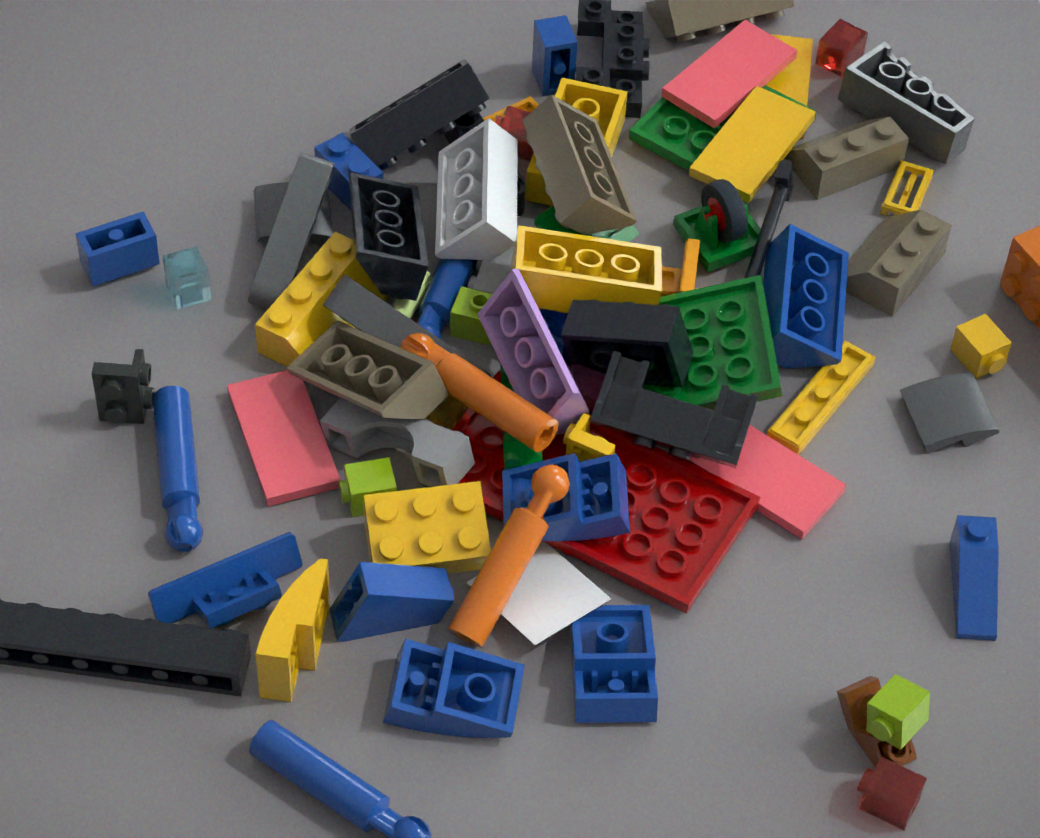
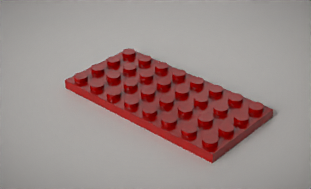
(677, 513)

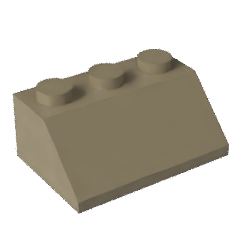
(849, 156)
(896, 259)

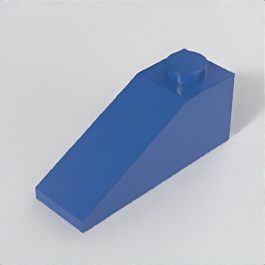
(975, 576)

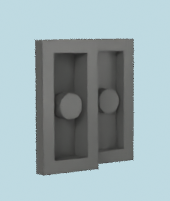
(267, 205)
(949, 411)

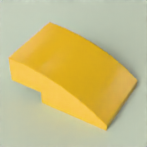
(294, 633)

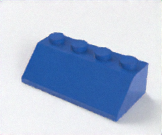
(805, 298)

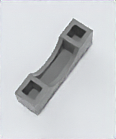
(436, 452)

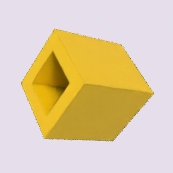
(980, 346)

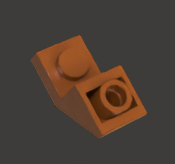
(854, 707)

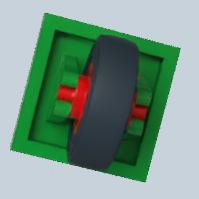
(721, 225)

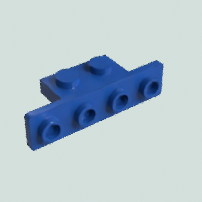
(230, 585)

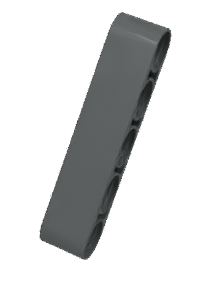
(291, 229)
(376, 316)

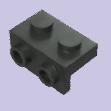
(123, 390)

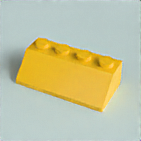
(299, 312)

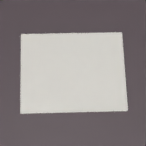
(550, 596)

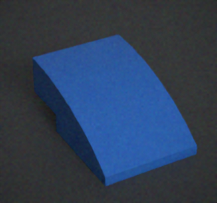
(591, 508)
(614, 665)
(453, 691)

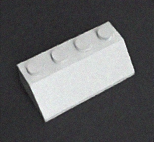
(477, 194)

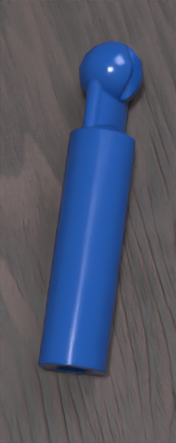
(442, 293)
(177, 467)
(332, 783)

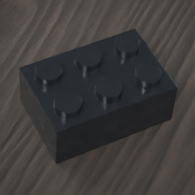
(634, 330)

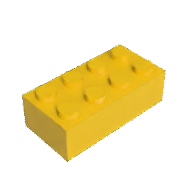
(597, 101)
(585, 267)

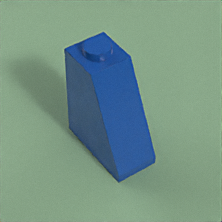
(390, 600)

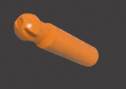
(486, 394)
(508, 559)

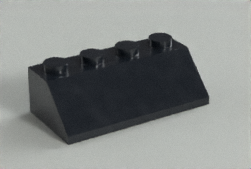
(419, 114)
(389, 234)

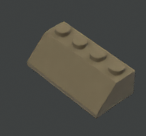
(685, 17)
(577, 168)
(371, 373)

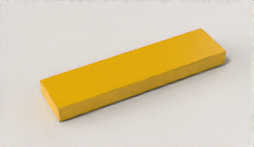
(821, 399)

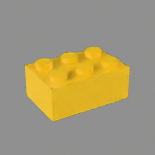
(428, 527)

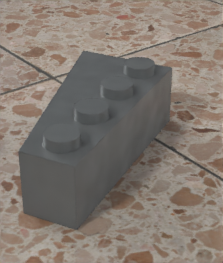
(886, 87)

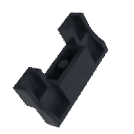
(621, 50)
(669, 422)

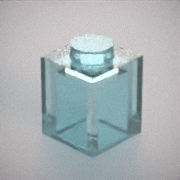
(187, 277)

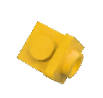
(584, 444)

